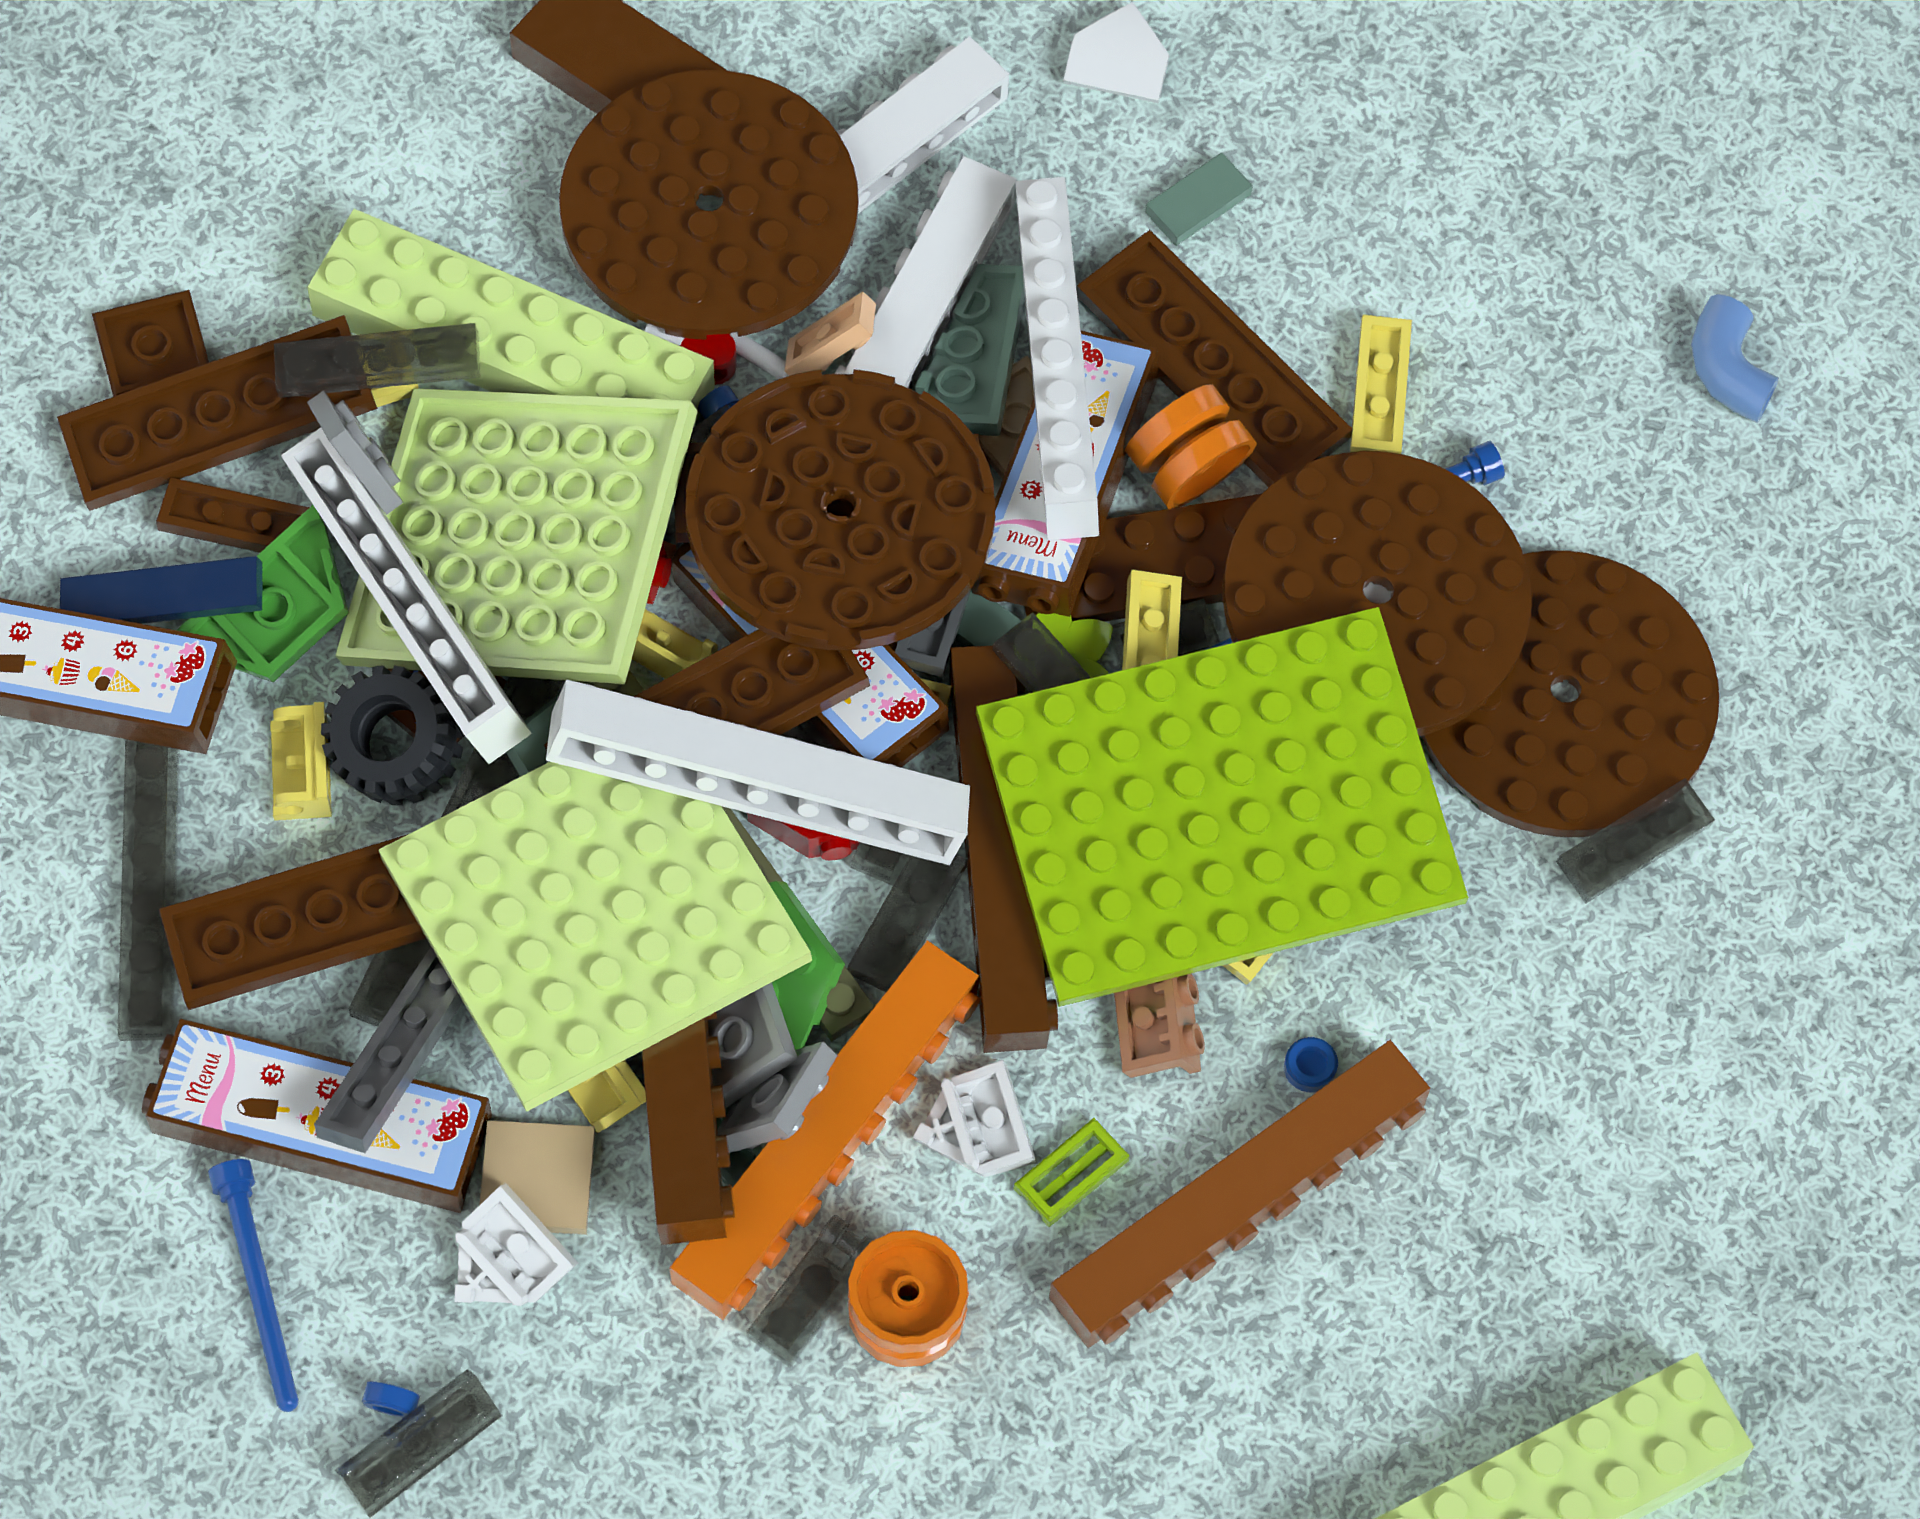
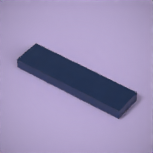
(168, 591)

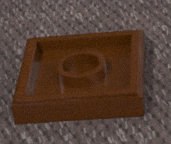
(149, 340)

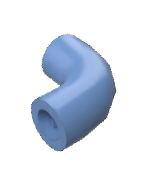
(1721, 362)

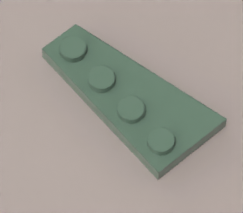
(979, 349)

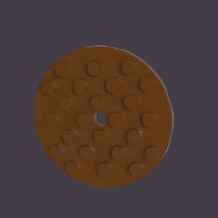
(720, 271)
(1403, 525)
(826, 578)
(1638, 716)

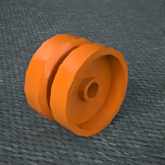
(1190, 446)
(916, 1329)

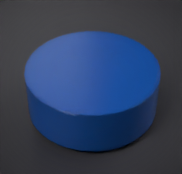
(1310, 1064)
(389, 1399)

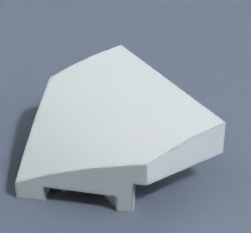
(1118, 56)
(979, 1122)
(507, 1253)

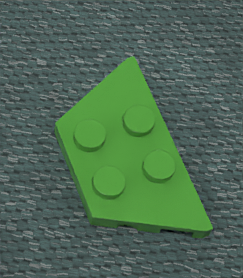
(298, 602)
(805, 990)

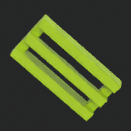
(1038, 1201)

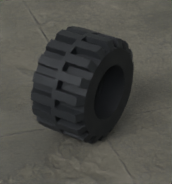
(359, 713)

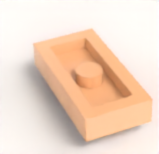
(831, 336)

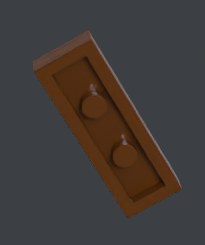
(224, 515)

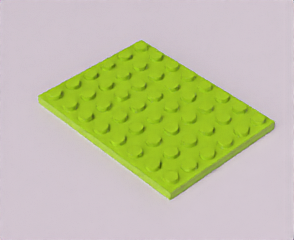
(1220, 806)

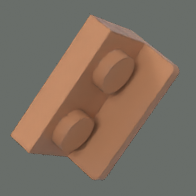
(1159, 1027)

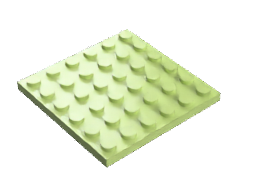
(532, 526)
(590, 919)

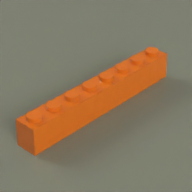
(792, 1173)

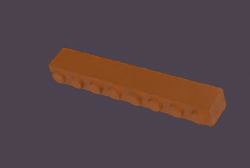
(1240, 1194)

